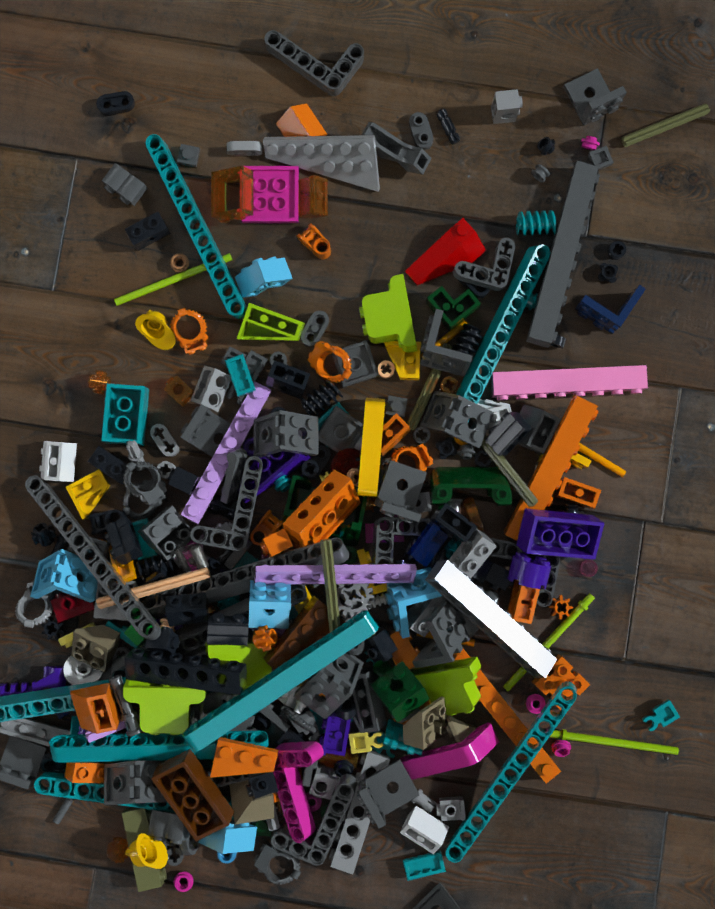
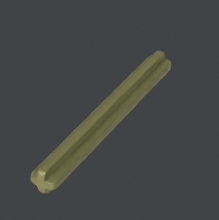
(665, 125)
(425, 395)
(510, 474)
(330, 584)

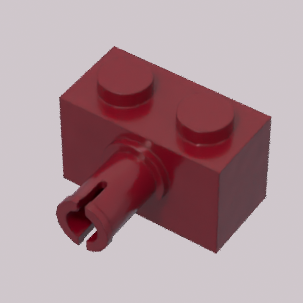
(68, 606)

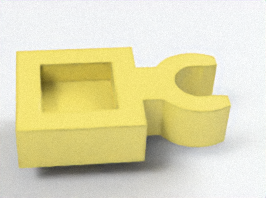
(363, 742)

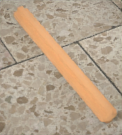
(159, 586)

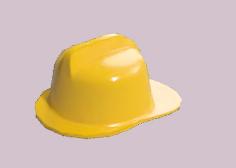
(156, 330)
(147, 852)

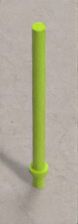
(166, 282)
(583, 605)
(564, 735)

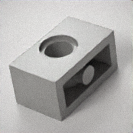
(506, 106)

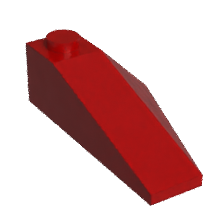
(456, 245)

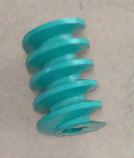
(534, 221)

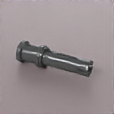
(128, 714)

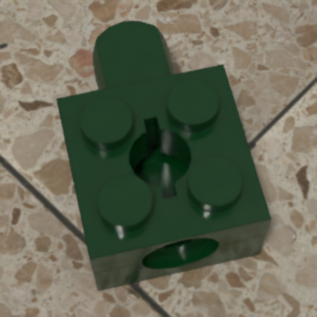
(398, 689)

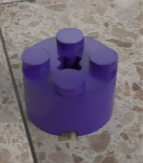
(529, 571)

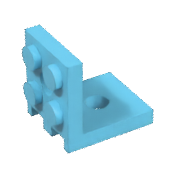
(60, 573)
(406, 594)
(269, 597)

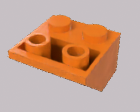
(96, 708)

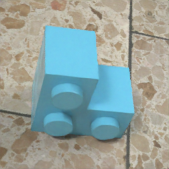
(263, 275)
(232, 838)

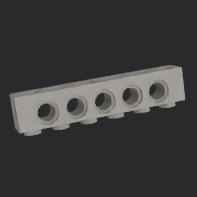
(468, 559)
(347, 860)

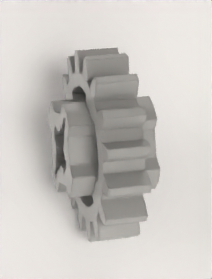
(359, 601)

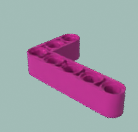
(452, 756)
(290, 786)

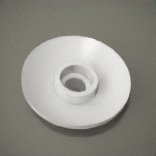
(73, 668)

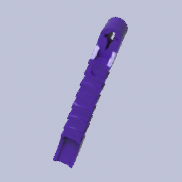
(52, 678)

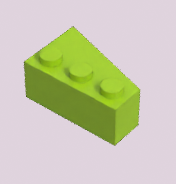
(269, 325)

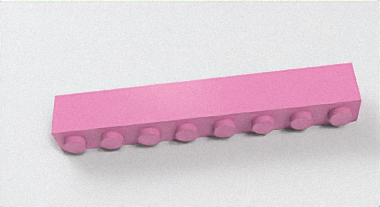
(569, 381)

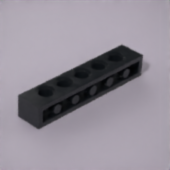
(186, 671)

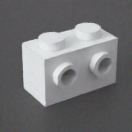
(424, 829)

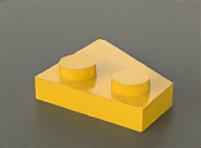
(405, 363)
(88, 492)

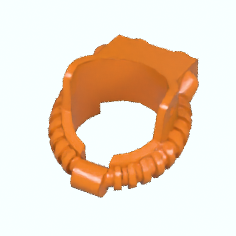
(193, 344)
(318, 356)
(418, 453)

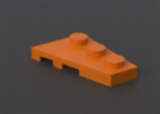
(242, 758)

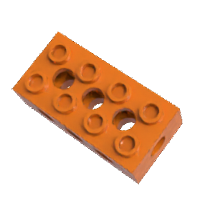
(322, 511)

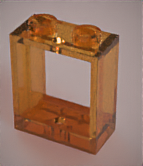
(218, 193)

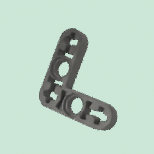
(490, 274)

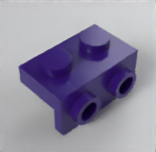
(335, 735)

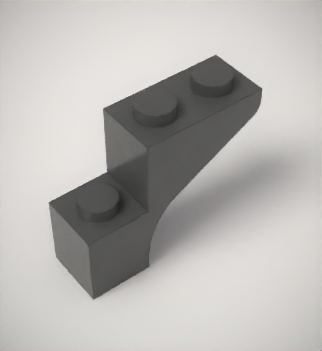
(391, 148)

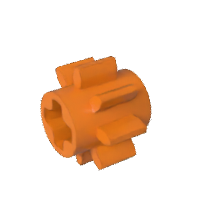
(566, 607)
(265, 638)

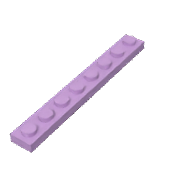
(231, 442)
(343, 573)

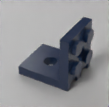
(603, 317)

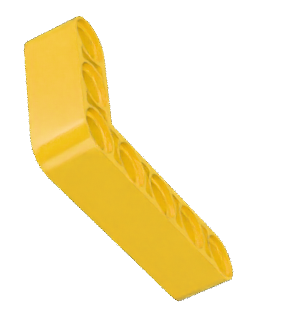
(371, 447)

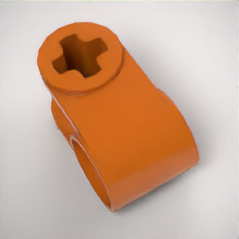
(313, 239)
(266, 527)

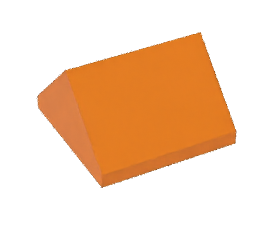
(300, 121)

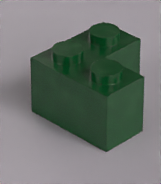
(453, 310)

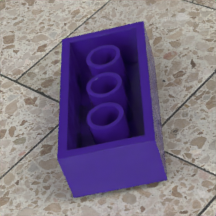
(560, 534)

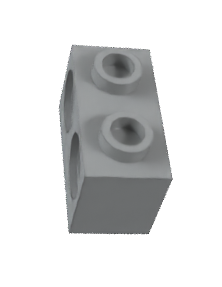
(210, 387)
(328, 776)

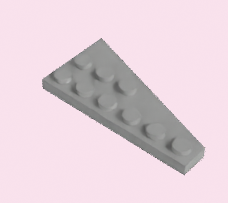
(338, 157)

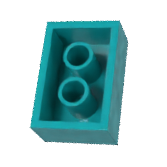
(125, 414)

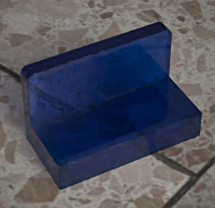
(428, 544)

